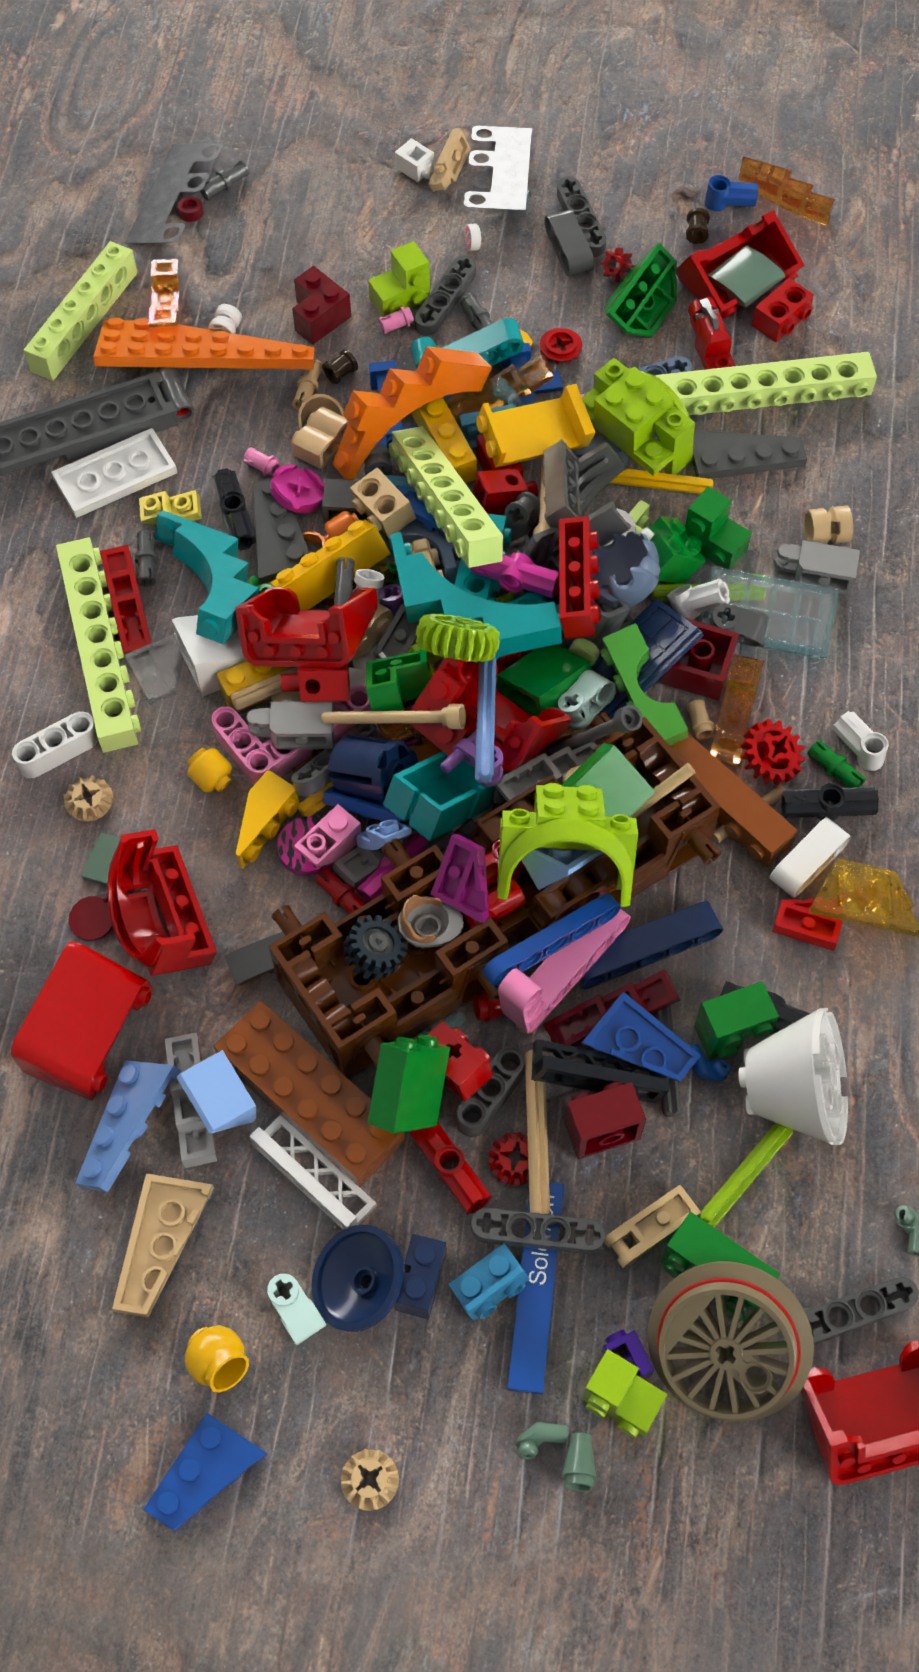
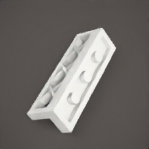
(303, 1178)

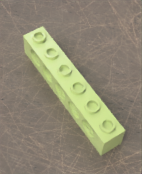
(80, 311)

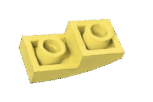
(183, 505)

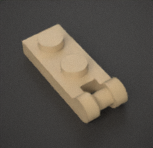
(651, 1225)

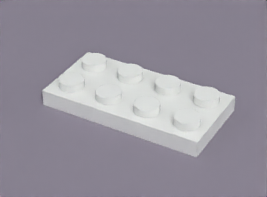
(114, 472)

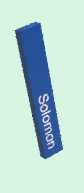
(534, 1308)

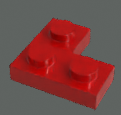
(439, 693)

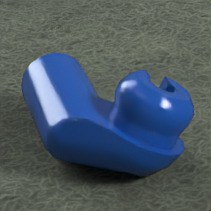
(710, 1070)

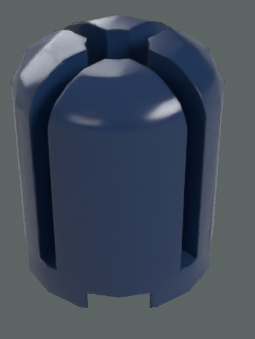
(367, 764)

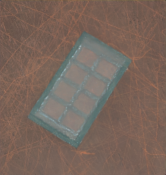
(798, 611)

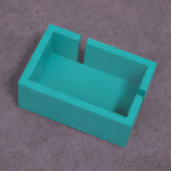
(435, 798)

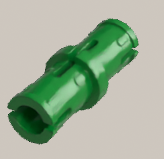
(836, 765)

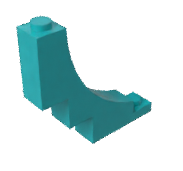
(216, 563)
(430, 593)

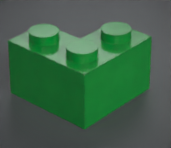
(714, 532)
(677, 552)
(396, 680)
(732, 1017)

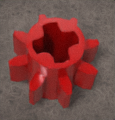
(610, 261)

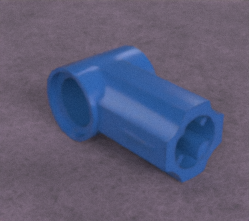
(724, 192)

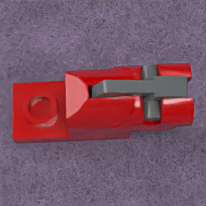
(712, 338)

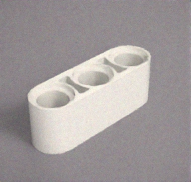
(47, 757)
(810, 857)

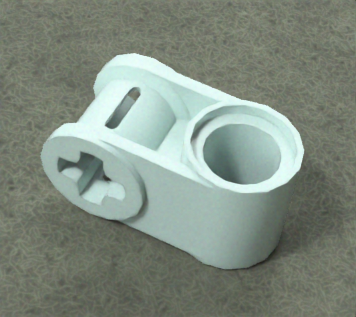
(587, 696)
(296, 1313)

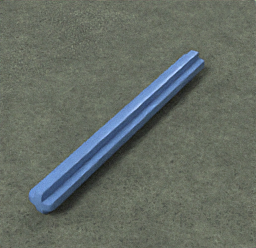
(485, 722)

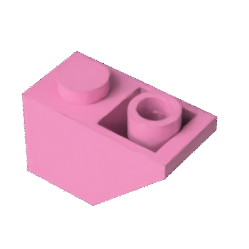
(330, 838)

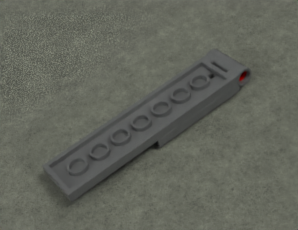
(94, 420)

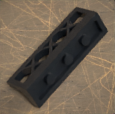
(592, 1075)

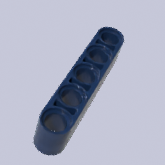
(654, 943)

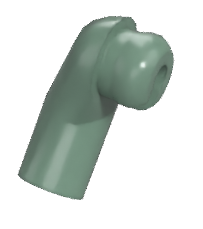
(909, 1221)
(536, 1435)

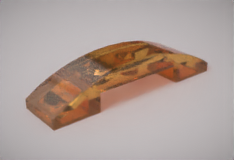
(165, 293)
(736, 709)

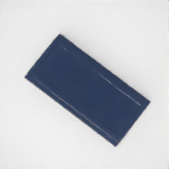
(667, 639)

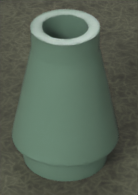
(579, 1465)

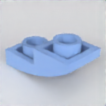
(379, 834)

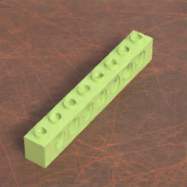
(773, 383)
(446, 497)
(82, 577)

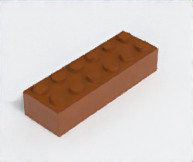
(308, 1092)

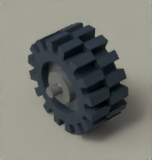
(374, 947)

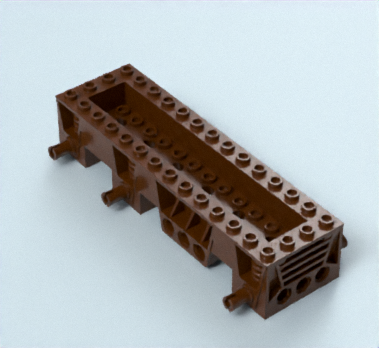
(438, 980)

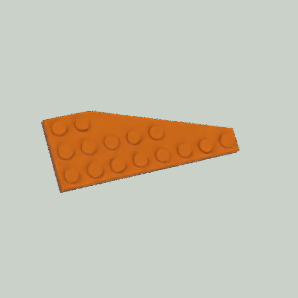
(182, 346)

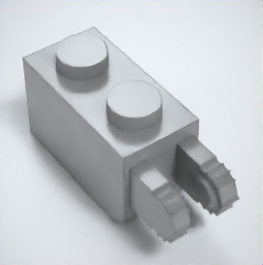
(820, 564)
(293, 724)

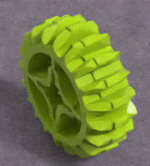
(457, 637)

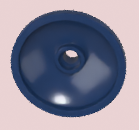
(344, 1274)

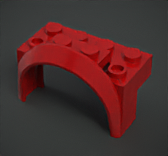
(135, 915)

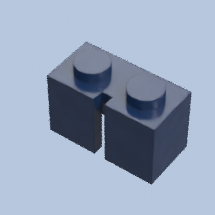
(421, 1276)

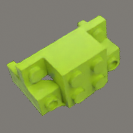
(634, 404)
(567, 820)

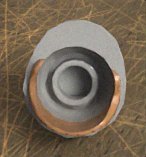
(429, 922)

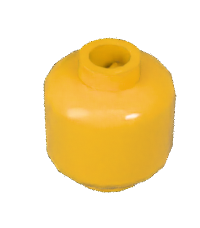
(209, 770)

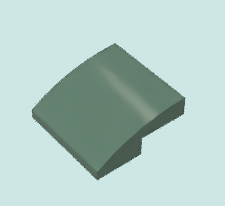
(746, 276)

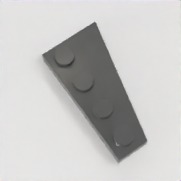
(739, 454)
(277, 534)

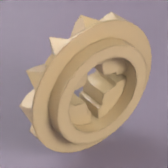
(101, 798)
(387, 1480)

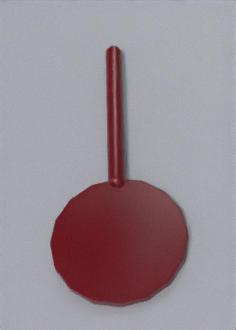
(90, 918)

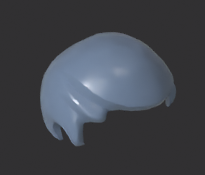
(627, 570)

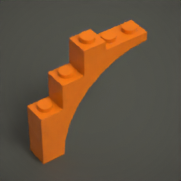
(402, 392)

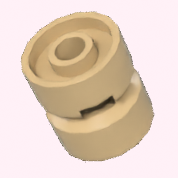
(831, 525)

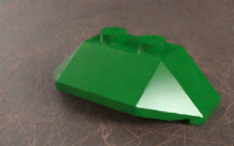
(645, 294)

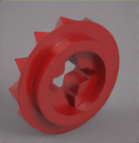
(565, 338)
(501, 1166)

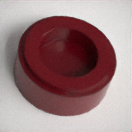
(190, 209)

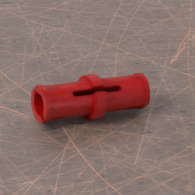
(341, 894)

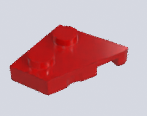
(797, 923)

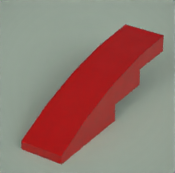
(125, 598)

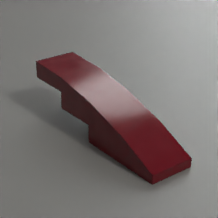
(575, 1024)

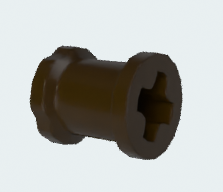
(697, 230)
(340, 366)

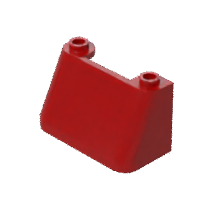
(765, 237)
(282, 635)
(516, 731)
(78, 1020)
(866, 1420)

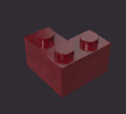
(320, 305)

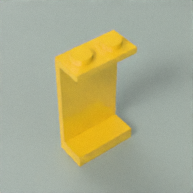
(530, 429)

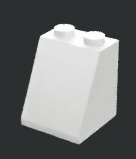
(204, 655)

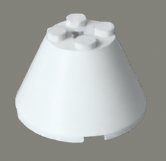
(797, 1078)

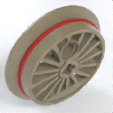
(688, 1298)

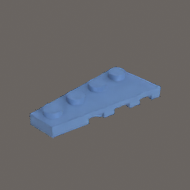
(123, 1121)

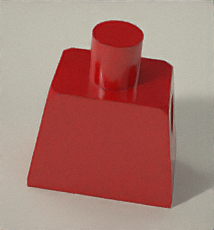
(499, 488)
(331, 686)

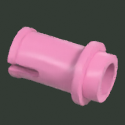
(396, 320)
(262, 462)

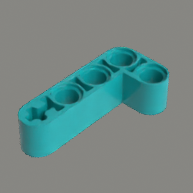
(491, 343)

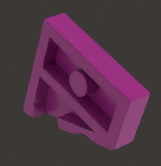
(463, 878)

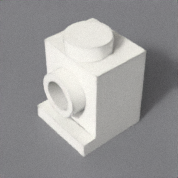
(414, 160)

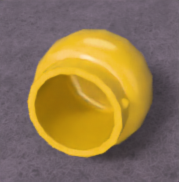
(216, 1358)

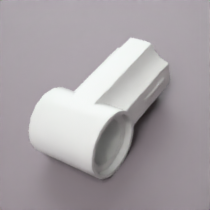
(692, 601)
(861, 739)

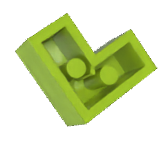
(404, 284)
(623, 1395)

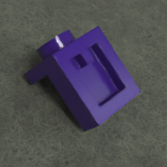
(633, 1351)

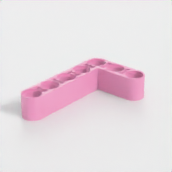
(268, 754)
(533, 998)

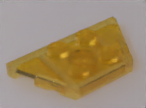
(866, 897)

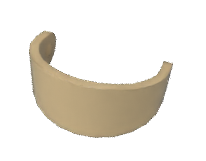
(315, 402)

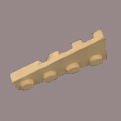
(159, 1234)

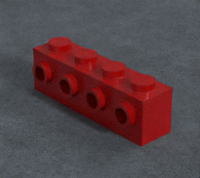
(576, 577)

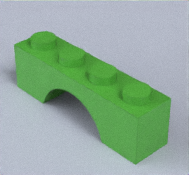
(627, 654)

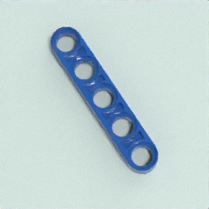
(552, 938)

